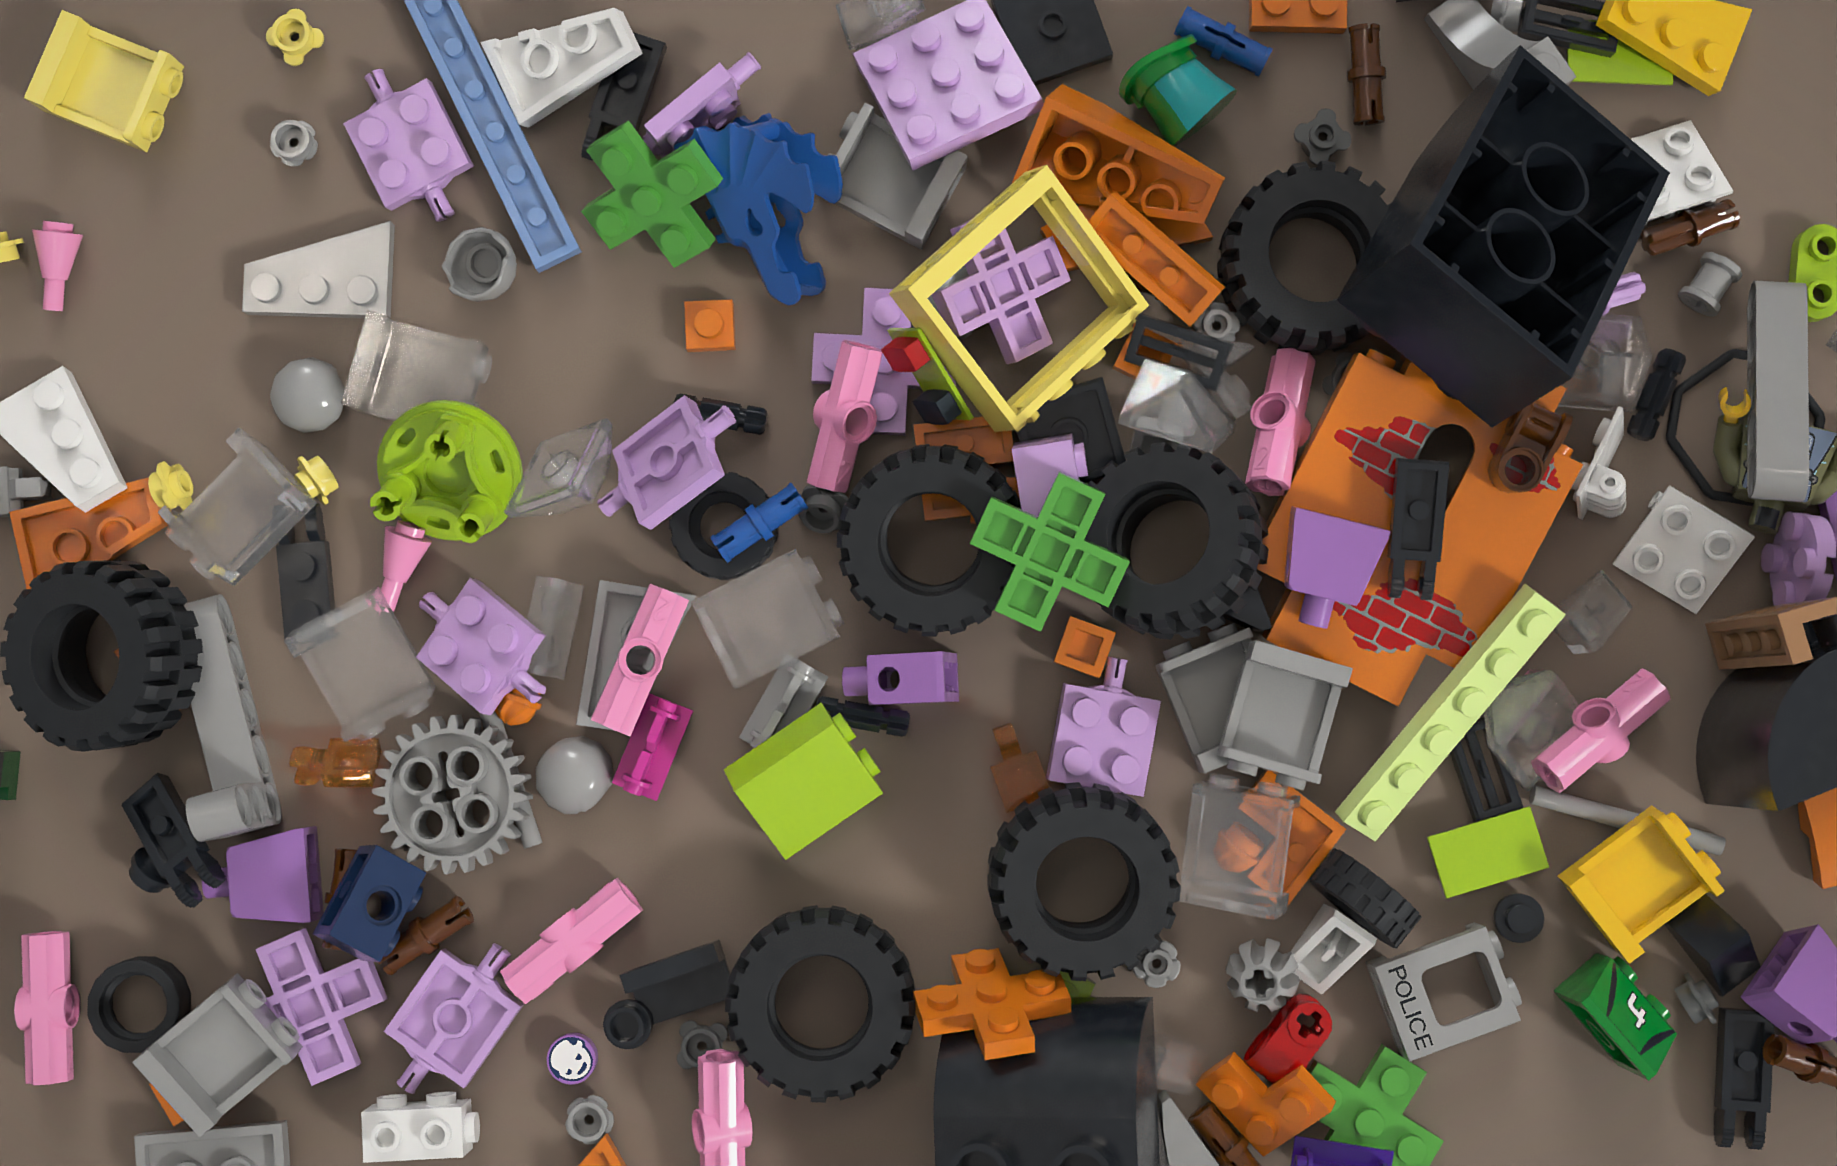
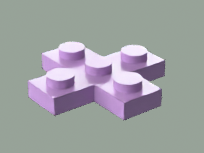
(1004, 292)
(891, 387)
(318, 1001)

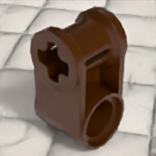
(1531, 444)

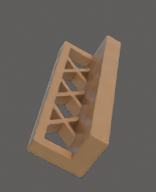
(1767, 634)

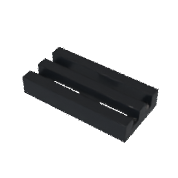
(1564, 38)
(1217, 364)
(1467, 782)

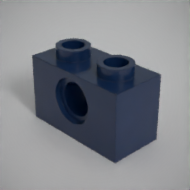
(346, 916)

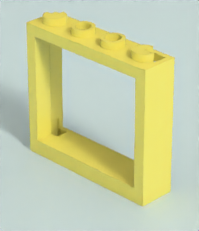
(1086, 249)

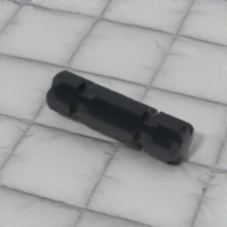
(1656, 394)
(752, 419)
(868, 716)

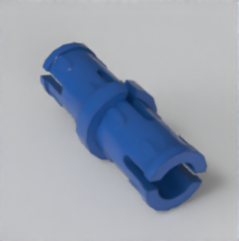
(1223, 41)
(759, 522)

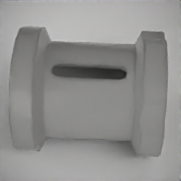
(1710, 284)

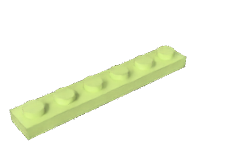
(1450, 712)

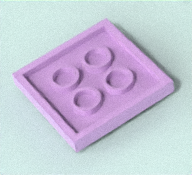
(948, 82)

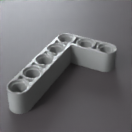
(229, 734)

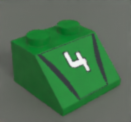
(1618, 1014)

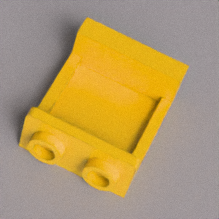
(1640, 879)

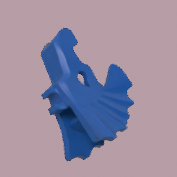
(761, 167)

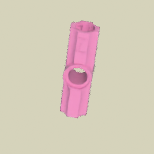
(844, 416)
(1280, 422)
(624, 690)
(1600, 730)
(571, 941)
(47, 1007)
(723, 1120)

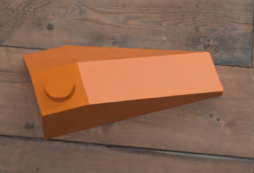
(1104, 152)

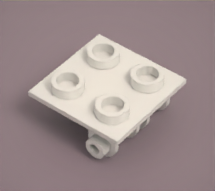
(1693, 171)
(1596, 485)
(1683, 549)

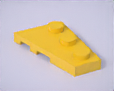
(1682, 36)

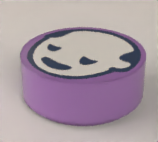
(572, 1058)

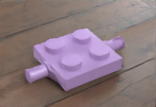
(705, 103)
(408, 145)
(667, 462)
(481, 647)
(1104, 734)
(453, 1018)

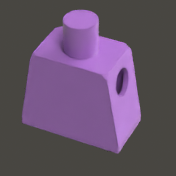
(1329, 561)
(923, 678)
(274, 878)
(1799, 986)

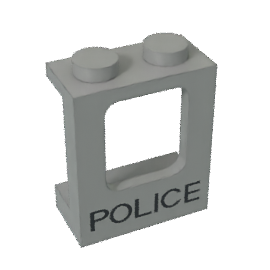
(1407, 1004)

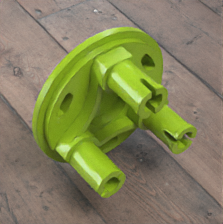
(447, 471)

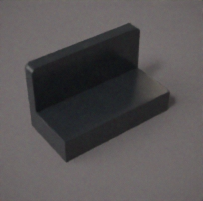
(680, 982)

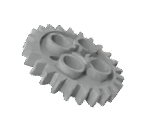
(410, 803)

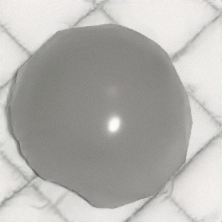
(480, 264)
(307, 395)
(574, 774)

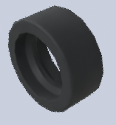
(100, 1002)

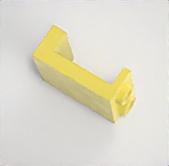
(105, 82)

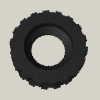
(691, 544)
(1365, 898)

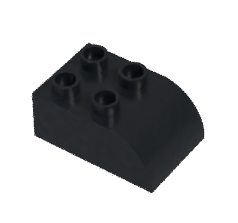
(1506, 240)
(1773, 730)
(1070, 1103)

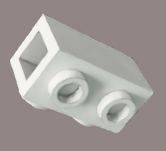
(418, 1129)

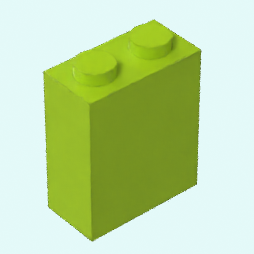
(805, 780)

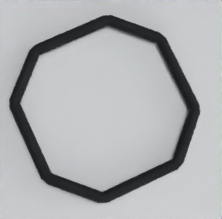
(1674, 416)

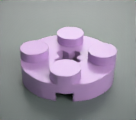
(1799, 558)

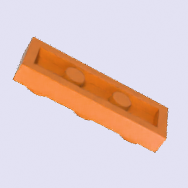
(1155, 259)

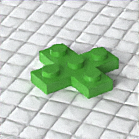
(651, 194)
(1049, 551)
(1374, 1108)

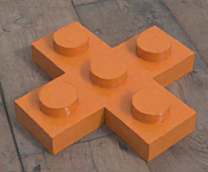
(991, 1003)

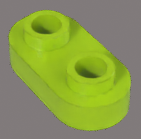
(1816, 269)

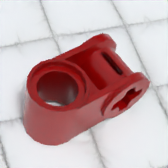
(1285, 1042)

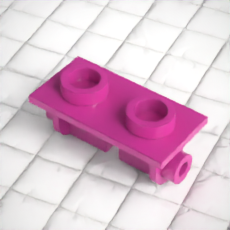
(652, 747)

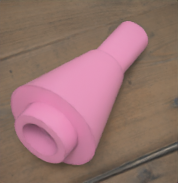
(56, 254)
(402, 552)

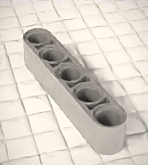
(1777, 391)

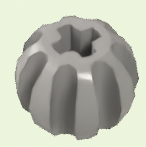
(1249, 983)

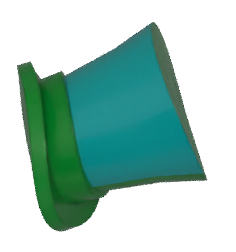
(1176, 90)

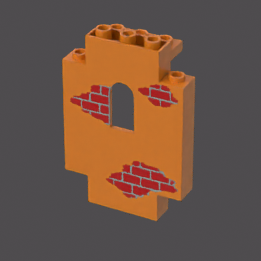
(1486, 531)

